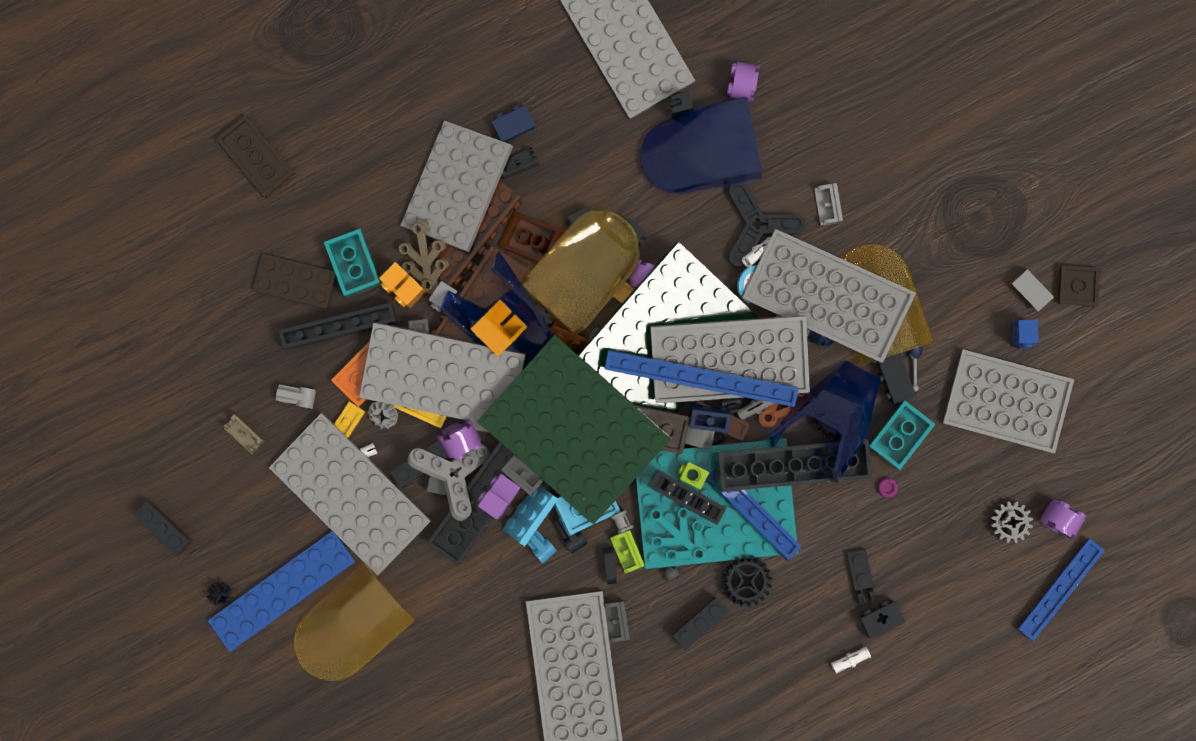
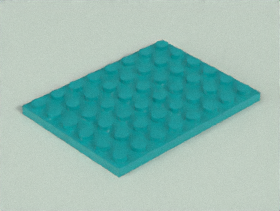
(733, 534)

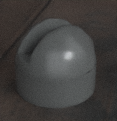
(671, 573)

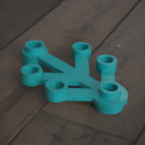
(680, 537)

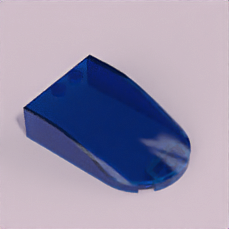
(703, 149)

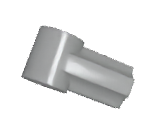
(300, 396)

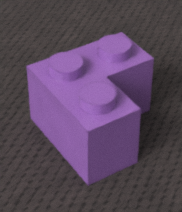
(499, 496)

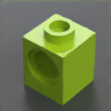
(701, 475)

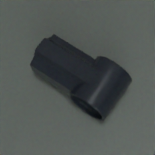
(573, 542)

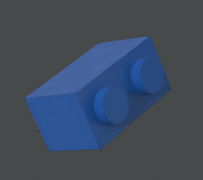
(1024, 333)

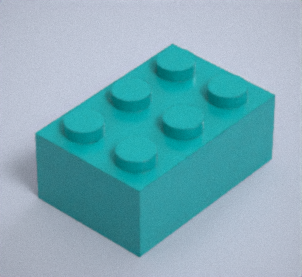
(352, 263)
(901, 435)

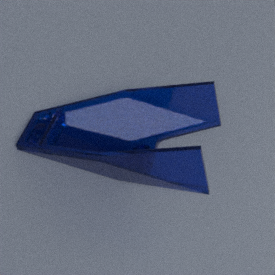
(467, 314)
(842, 403)

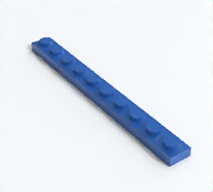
(701, 378)

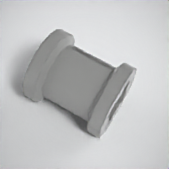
(622, 522)

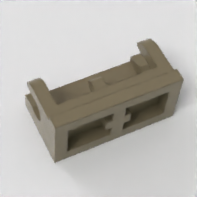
(244, 433)

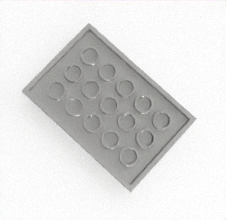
(457, 185)
(1008, 401)

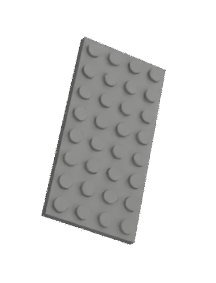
(630, 50)
(832, 293)
(753, 348)
(436, 372)
(350, 494)
(574, 668)

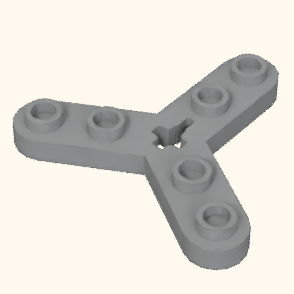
(456, 485)

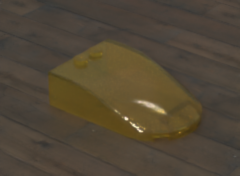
(584, 268)

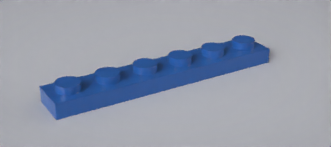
(759, 520)
(1060, 589)

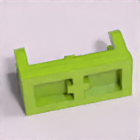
(627, 551)

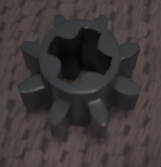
(731, 403)
(218, 593)

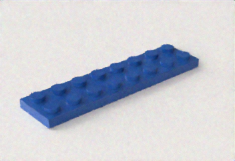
(281, 591)

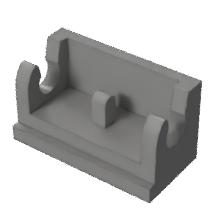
(828, 204)
(1032, 290)

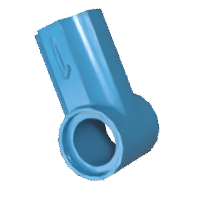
(541, 547)

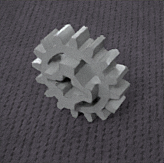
(1010, 514)

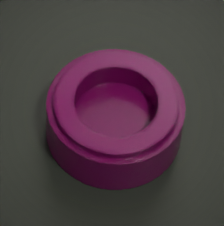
(887, 487)

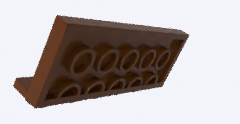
(497, 214)
(481, 290)

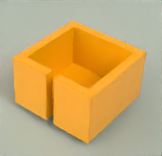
(403, 285)
(495, 335)

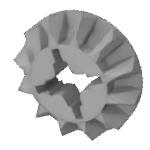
(388, 411)

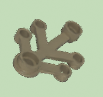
(423, 258)

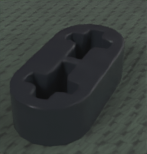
(610, 566)

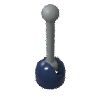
(915, 354)

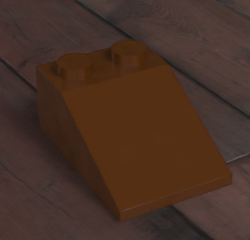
(529, 237)

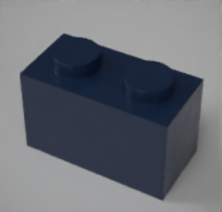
(513, 124)
(710, 418)

